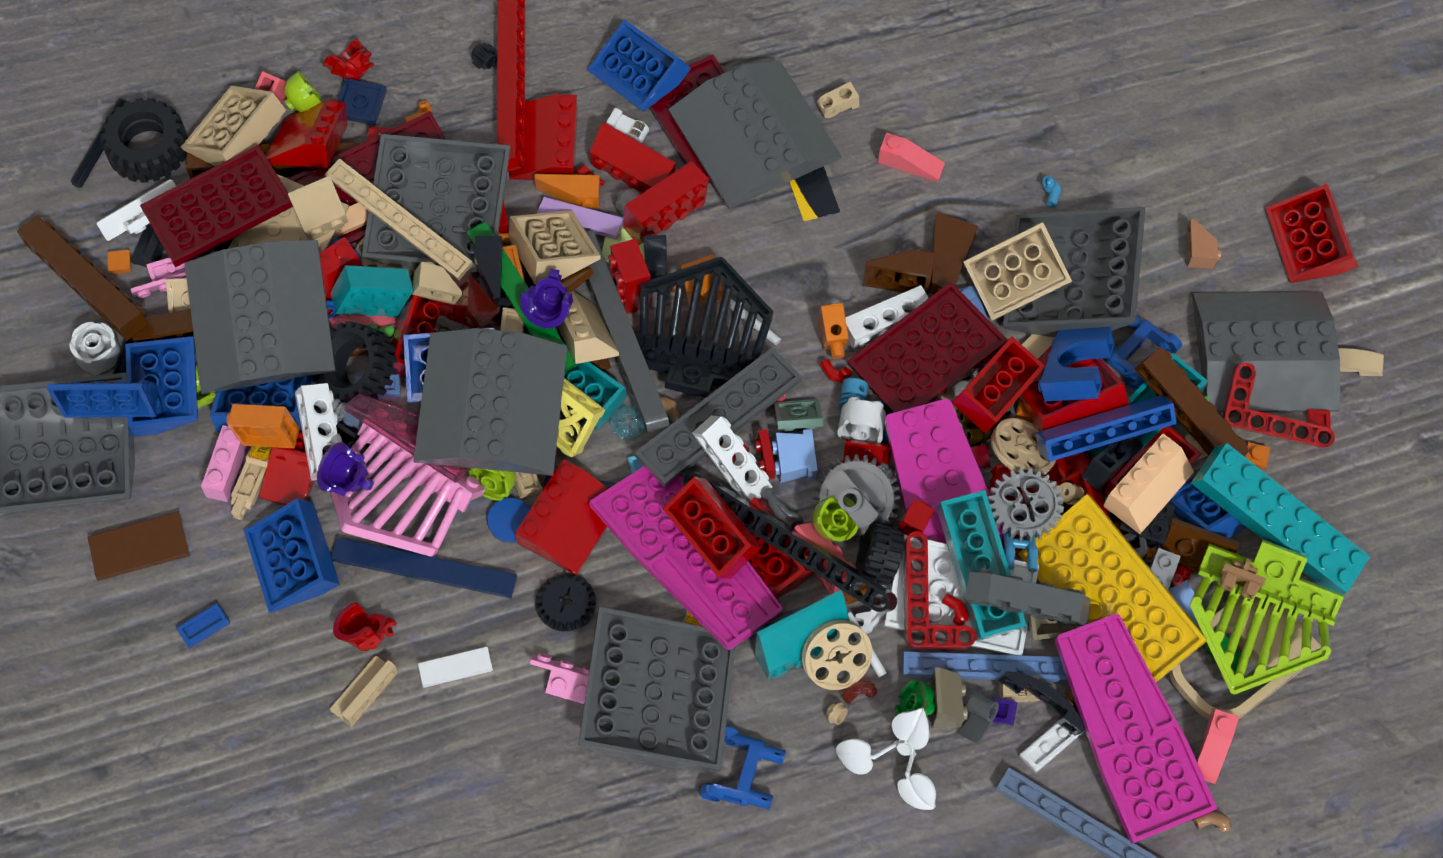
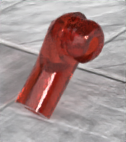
(859, 688)

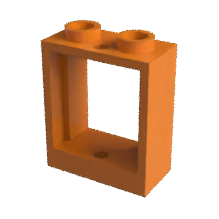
(263, 426)

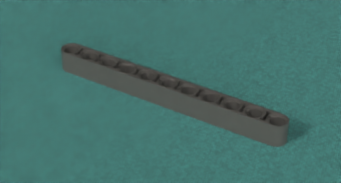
(630, 355)

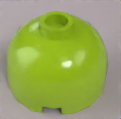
(300, 93)
(497, 483)
(832, 521)

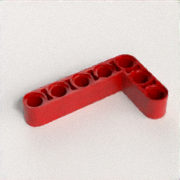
(1267, 420)
(922, 602)

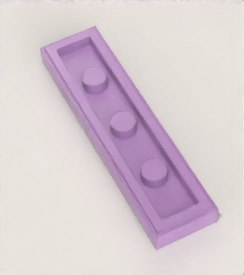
(599, 222)

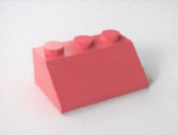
(808, 531)

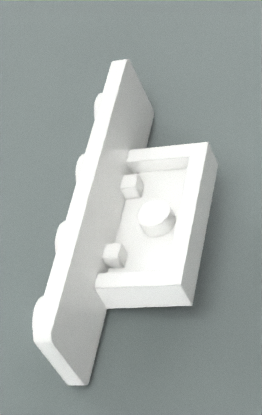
(130, 216)

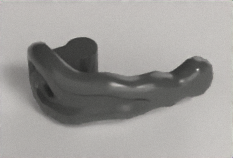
(780, 511)

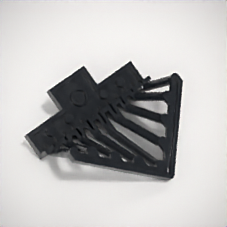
(694, 366)

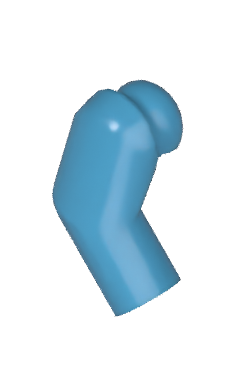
(1052, 189)

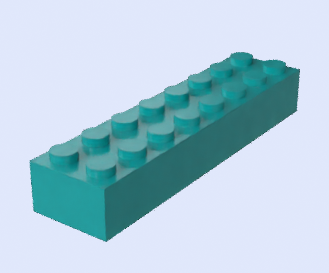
(1280, 518)

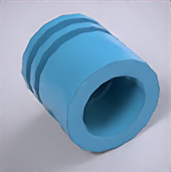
(851, 388)

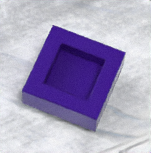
(1006, 712)

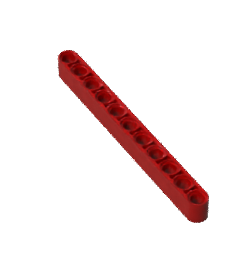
(511, 80)

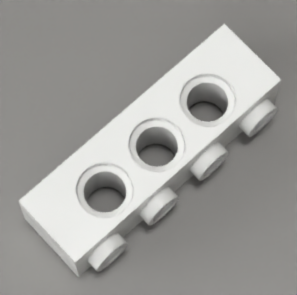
(874, 316)
(310, 420)
(708, 437)

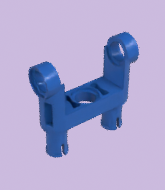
(1142, 331)
(745, 794)

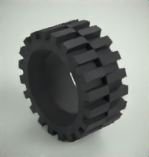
(380, 362)

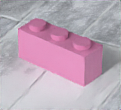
(223, 466)

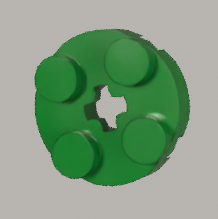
(916, 696)

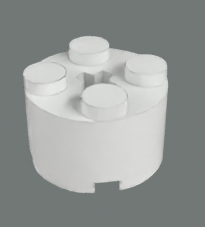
(94, 347)
(862, 420)

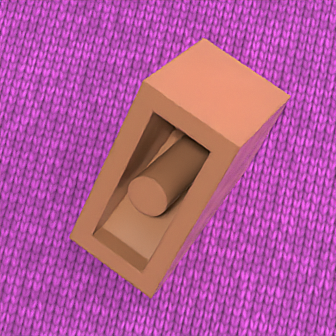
(1201, 247)

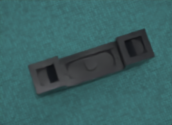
(1068, 716)

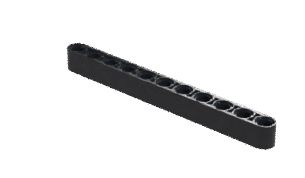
(797, 547)

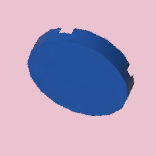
(506, 518)

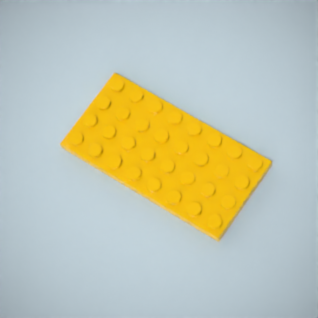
(1095, 558)

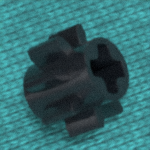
(484, 56)

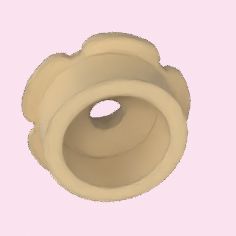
(837, 713)

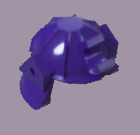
(547, 302)
(343, 470)

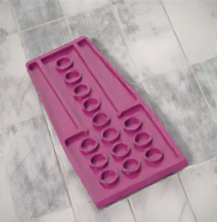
(933, 459)
(724, 607)
(1132, 731)

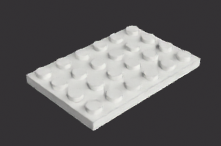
(943, 580)

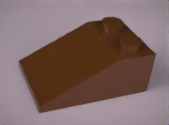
(900, 271)

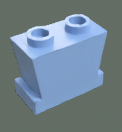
(795, 456)

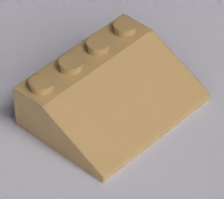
(234, 124)
(551, 242)
(1017, 271)

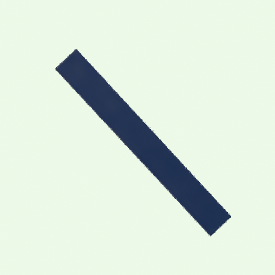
(424, 567)

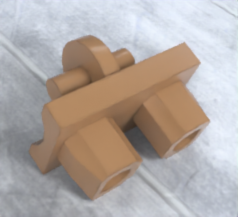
(1242, 574)

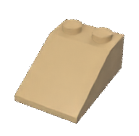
(318, 208)

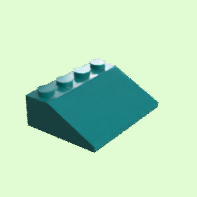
(782, 643)

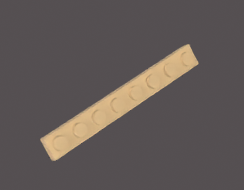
(399, 219)

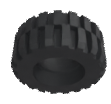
(139, 118)

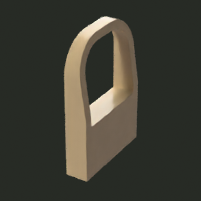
(1204, 708)

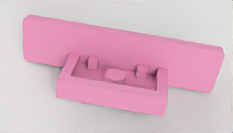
(159, 272)
(565, 678)

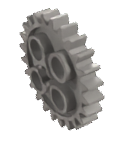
(1045, 498)

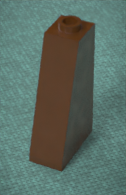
(951, 247)

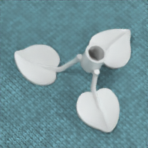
(913, 734)

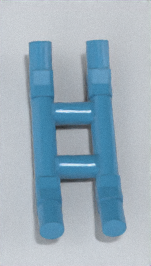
(1011, 544)

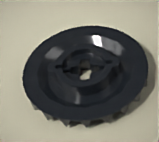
(574, 614)

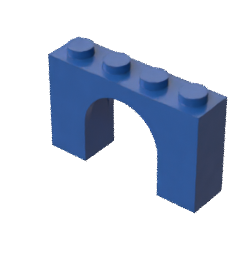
(1070, 347)

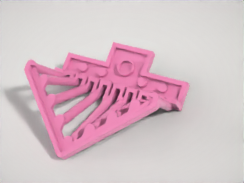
(457, 494)

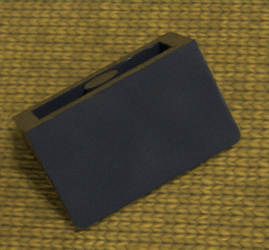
(148, 248)

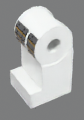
(628, 126)

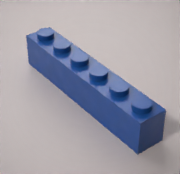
(1106, 428)

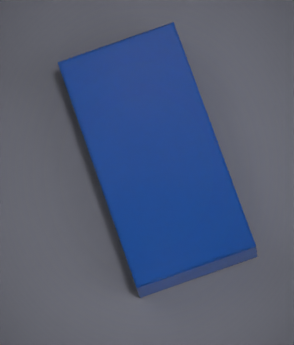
(203, 625)

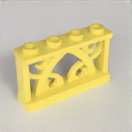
(582, 408)

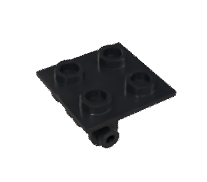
(1157, 530)

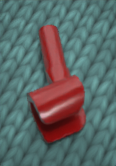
(584, 170)

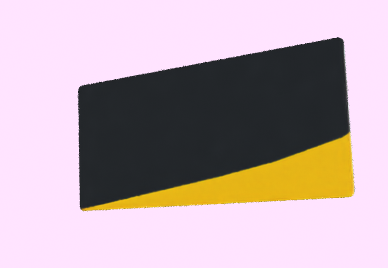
(814, 195)

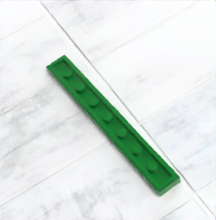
(513, 287)

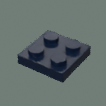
(362, 100)

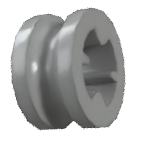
(338, 408)

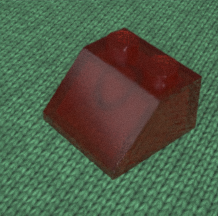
(474, 306)

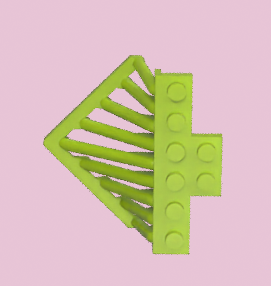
(1284, 589)

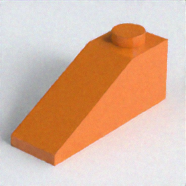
(572, 189)

